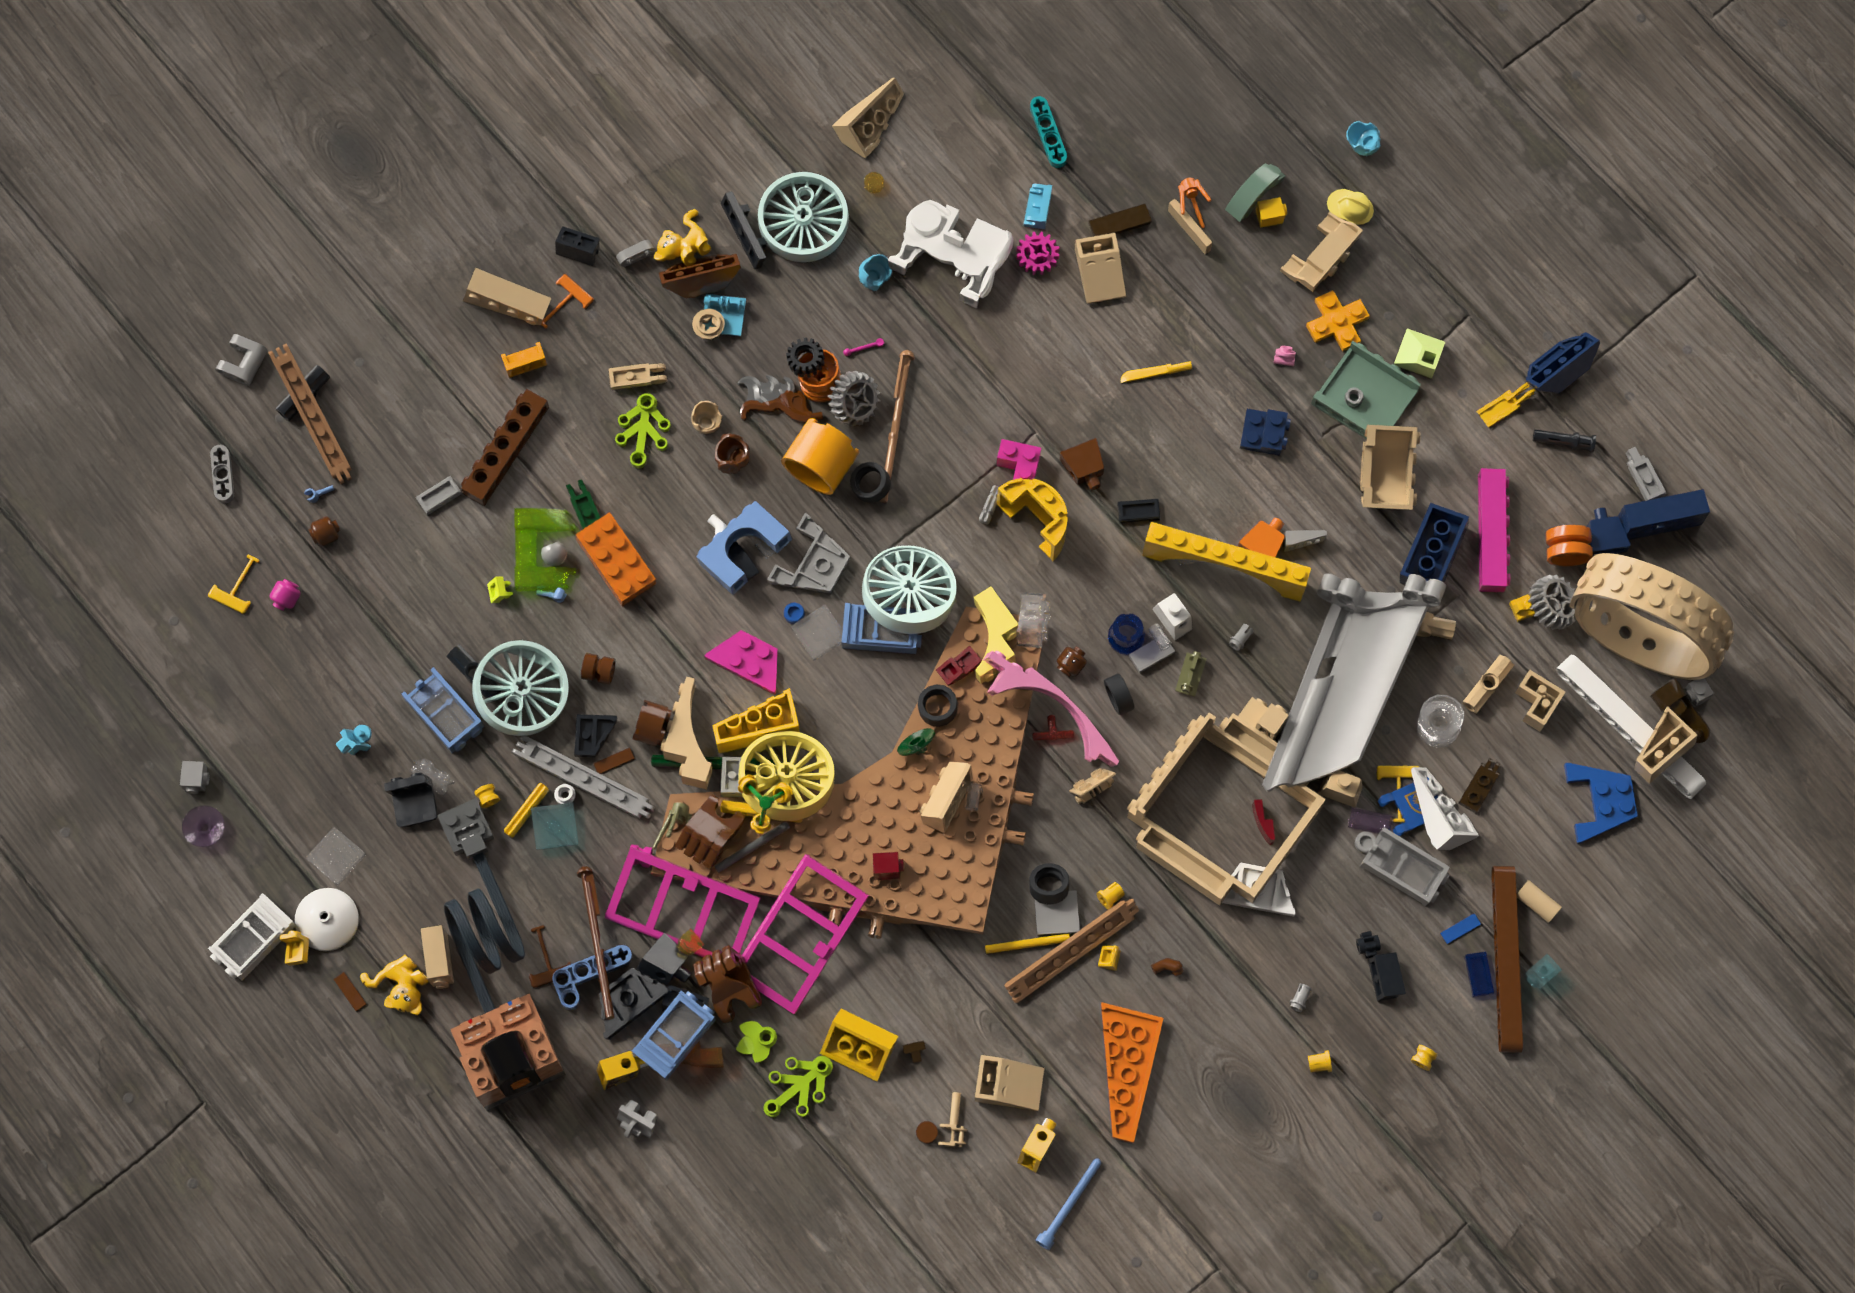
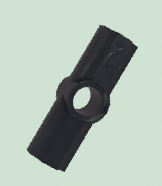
(315, 379)
(465, 663)

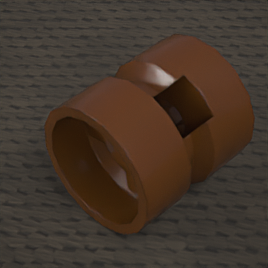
(598, 668)

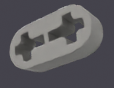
(635, 253)

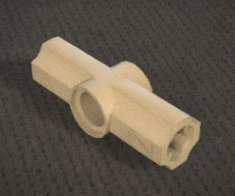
(1436, 627)
(1495, 675)

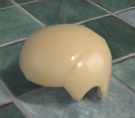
(706, 417)

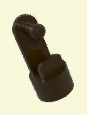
(1674, 696)

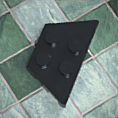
(631, 997)

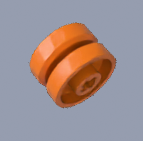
(1569, 545)

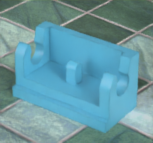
(1038, 206)

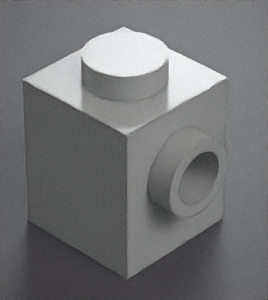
(194, 777)

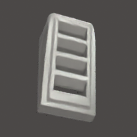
(1302, 538)

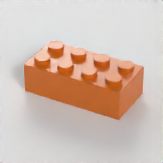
(615, 559)

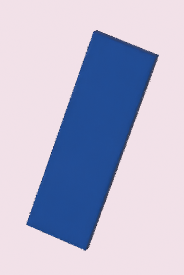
(1460, 928)

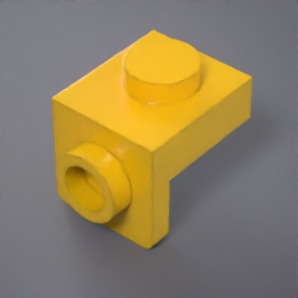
(296, 948)

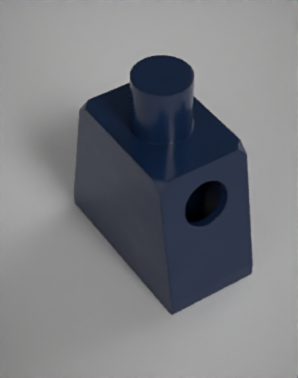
(1607, 534)

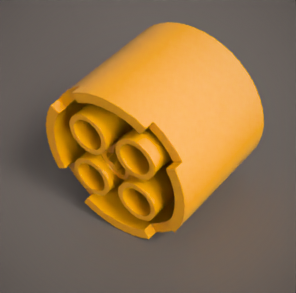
(820, 456)

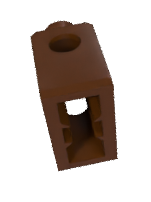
(1084, 463)

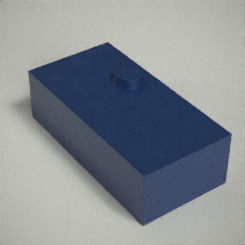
(1664, 514)
(1435, 544)

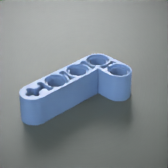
(590, 964)

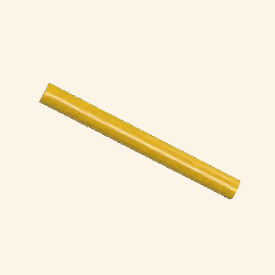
(1014, 945)

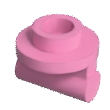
(1285, 356)

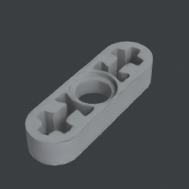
(228, 480)

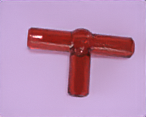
(1052, 734)

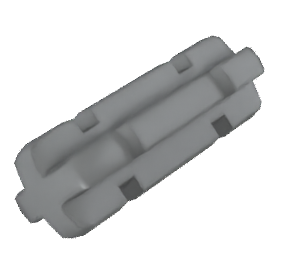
(989, 506)

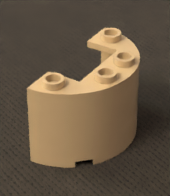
(1388, 467)

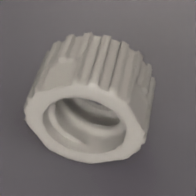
(1359, 393)

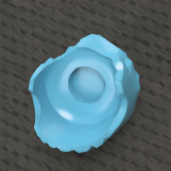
(1363, 138)
(874, 271)

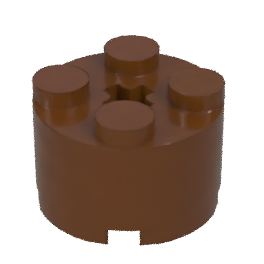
(651, 722)

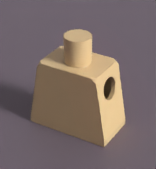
(1341, 788)

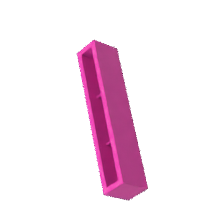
(1492, 530)

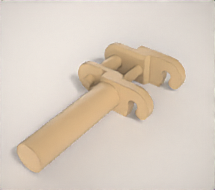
(954, 1118)

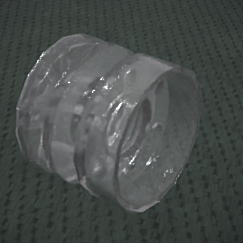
(1443, 710)

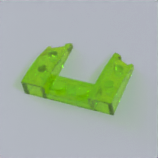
(527, 573)

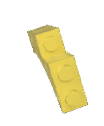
(1000, 626)

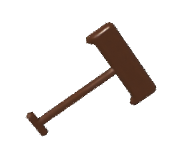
(544, 977)

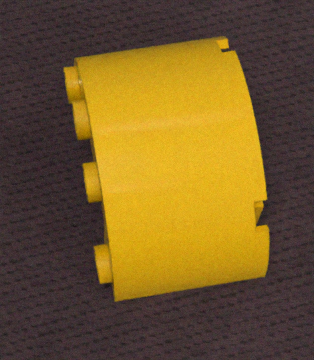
(1043, 503)

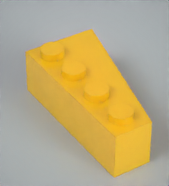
(768, 717)

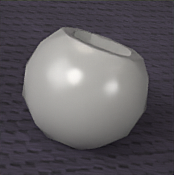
(554, 554)

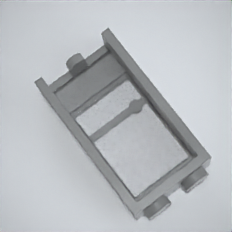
(1405, 867)

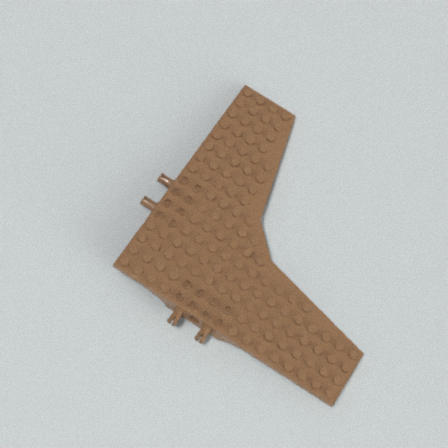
(878, 810)

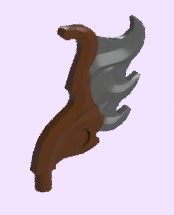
(775, 396)

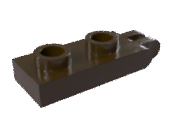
(1479, 786)

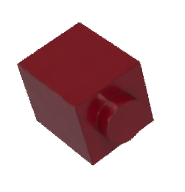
(887, 866)

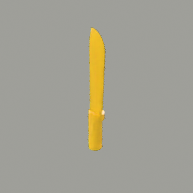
(1138, 374)

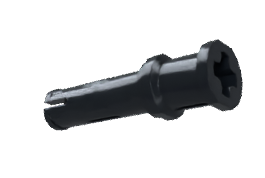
(1574, 441)

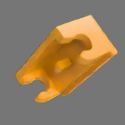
(524, 360)

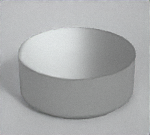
(1364, 842)

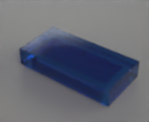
(1479, 974)

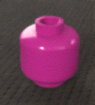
(285, 594)

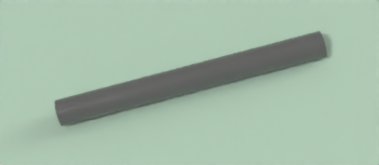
(752, 846)

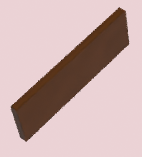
(614, 761)
(350, 991)

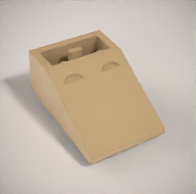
(1100, 268)
(1009, 1083)

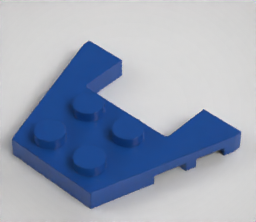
(1611, 799)

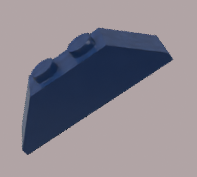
(1563, 363)

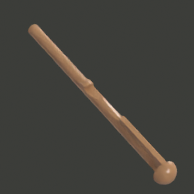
(900, 388)

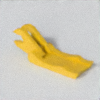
(1504, 405)

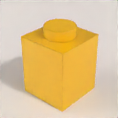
(1270, 212)

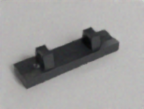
(737, 216)

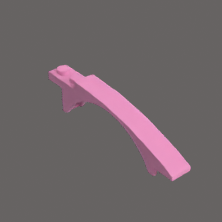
(1013, 677)

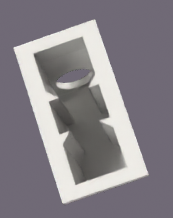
(1172, 615)

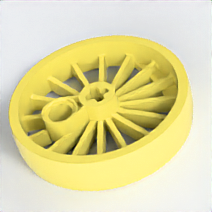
(791, 774)

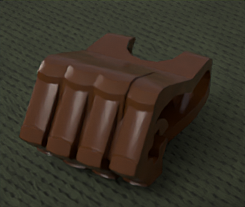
(708, 833)
(728, 979)

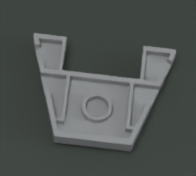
(819, 567)

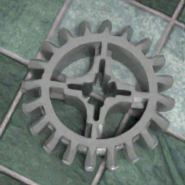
(845, 407)
(1551, 602)

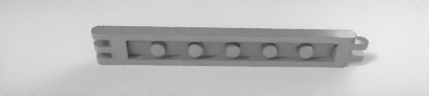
(583, 778)

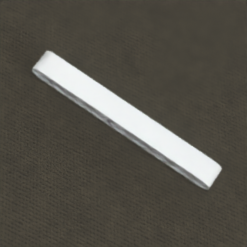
(1625, 721)

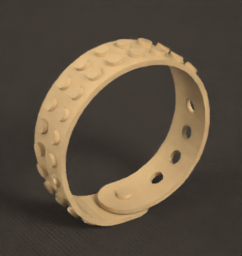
(1626, 580)

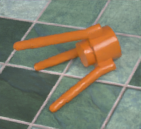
(1189, 187)

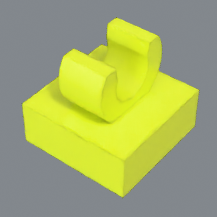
(497, 589)

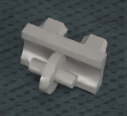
(635, 1123)

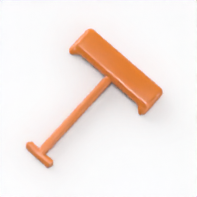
(574, 290)

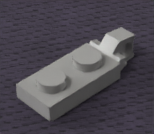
(1644, 475)

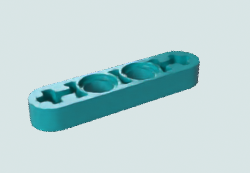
(1050, 131)

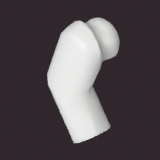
(718, 524)

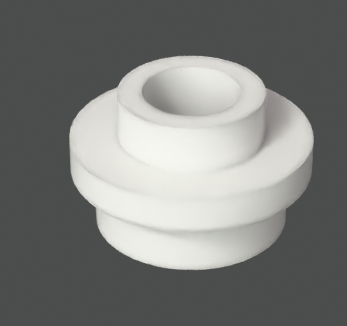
(564, 788)

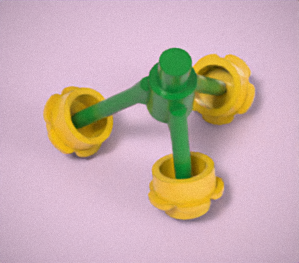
(781, 794)

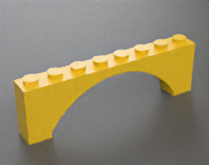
(1170, 543)

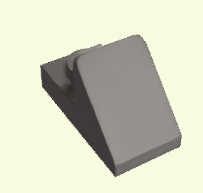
(729, 777)

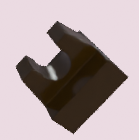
(914, 1049)

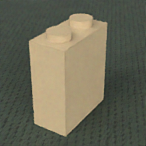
(437, 956)

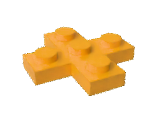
(1337, 320)

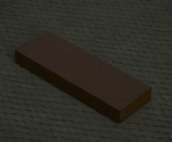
(1121, 221)

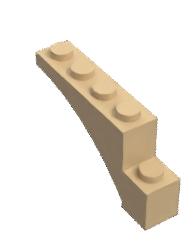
(681, 741)

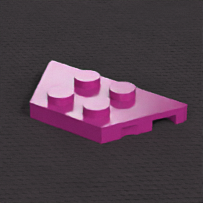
(748, 659)

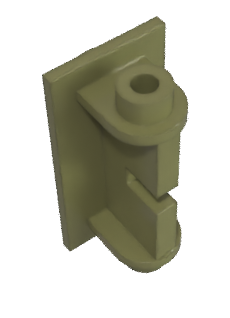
(1191, 673)

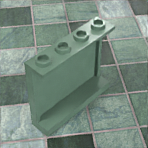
(1383, 386)

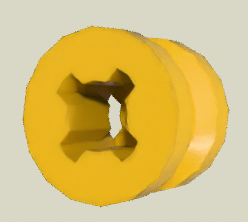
(487, 795)
(1424, 1057)

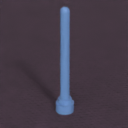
(1046, 1238)

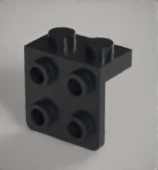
(412, 799)

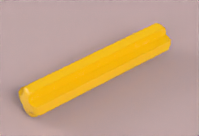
(525, 811)

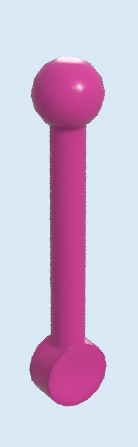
(879, 343)

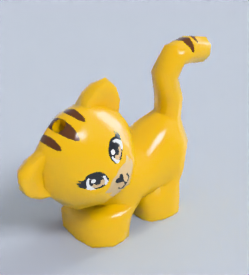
(673, 245)
(405, 995)

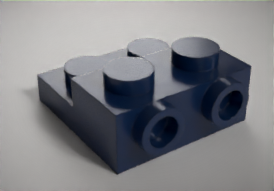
(1265, 431)

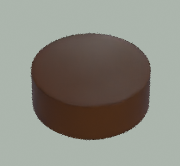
(926, 1132)

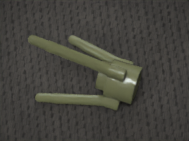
(677, 815)

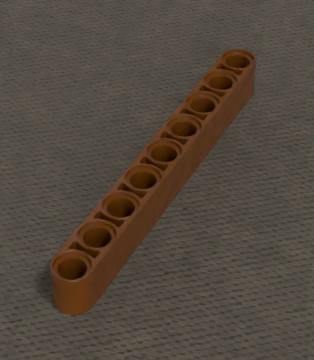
(1507, 959)

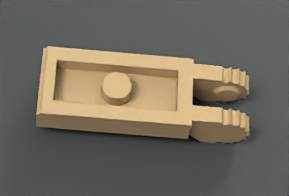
(636, 376)

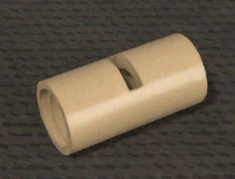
(1538, 901)

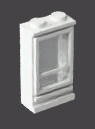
(251, 938)

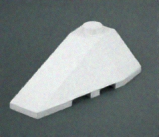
(1442, 820)

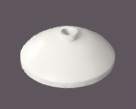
(336, 928)

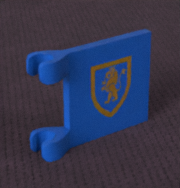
(1408, 805)

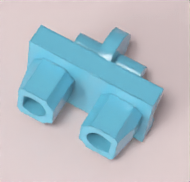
(354, 740)

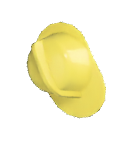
(1350, 206)

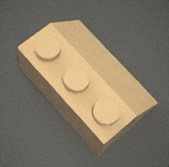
(946, 795)

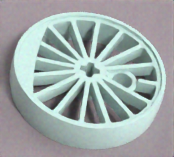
(811, 220)
(909, 589)
(534, 653)

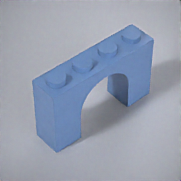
(752, 522)

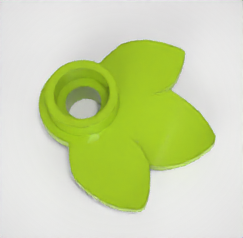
(753, 1040)

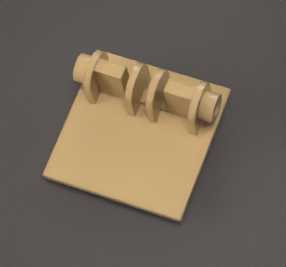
(1098, 777)

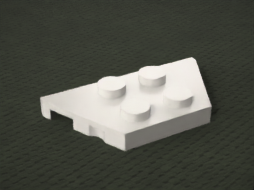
(1274, 896)

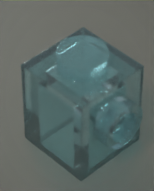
(1542, 972)

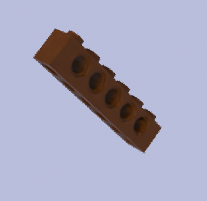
(483, 491)

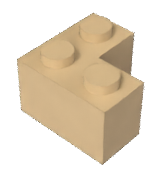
(1542, 695)
(1265, 719)

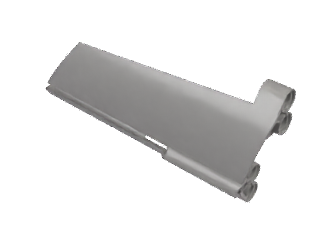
(1339, 713)

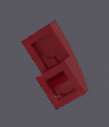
(959, 667)
(1265, 826)

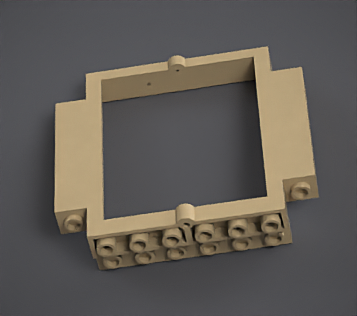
(1252, 750)

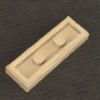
(1190, 227)

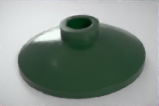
(916, 742)

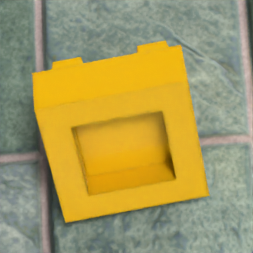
(1521, 608)

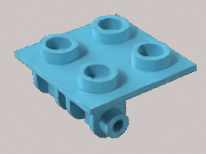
(730, 308)

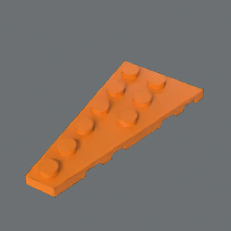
(1129, 1055)

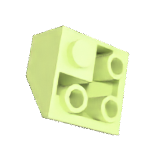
(1419, 353)

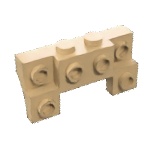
(1327, 255)

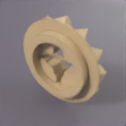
(705, 316)

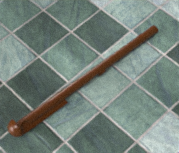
(593, 911)

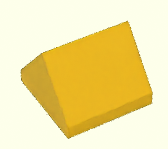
(1109, 957)

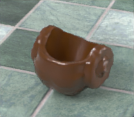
(731, 453)

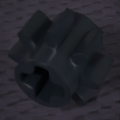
(1368, 944)

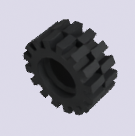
(805, 368)

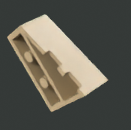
(1665, 746)

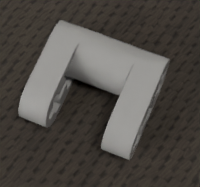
(250, 363)

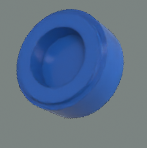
(793, 613)

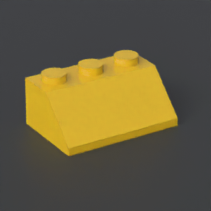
(858, 1044)

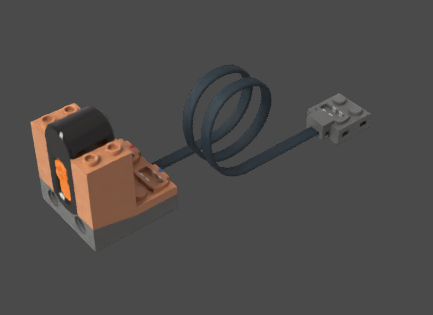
(508, 1045)

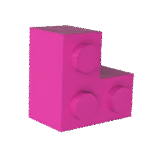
(1019, 457)

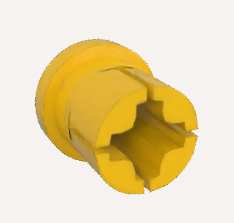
(1110, 895)
(1320, 1062)

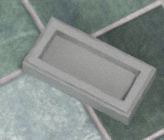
(438, 495)
(1149, 655)

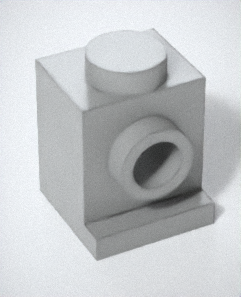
(1698, 692)

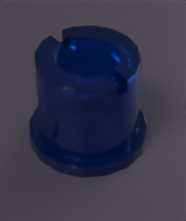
(1119, 641)

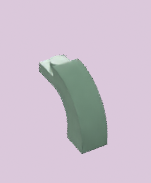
(1253, 190)

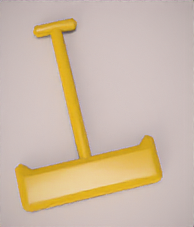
(229, 599)
(1395, 772)

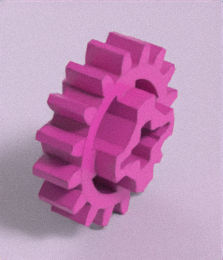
(1039, 261)

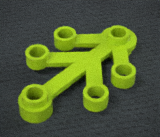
(643, 427)
(801, 1084)

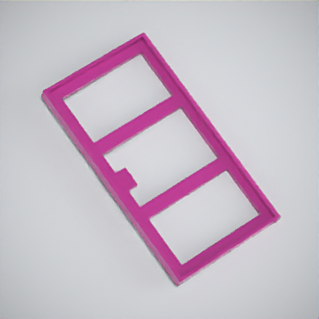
(691, 881)
(821, 949)

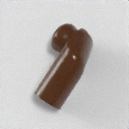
(1168, 964)

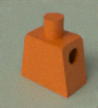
(1264, 538)

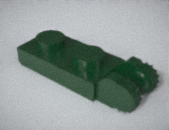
(583, 505)

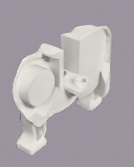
(931, 231)

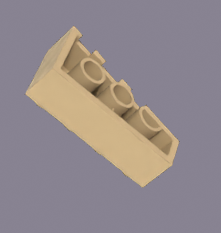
(506, 297)

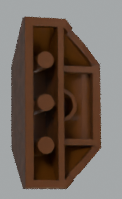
(702, 277)

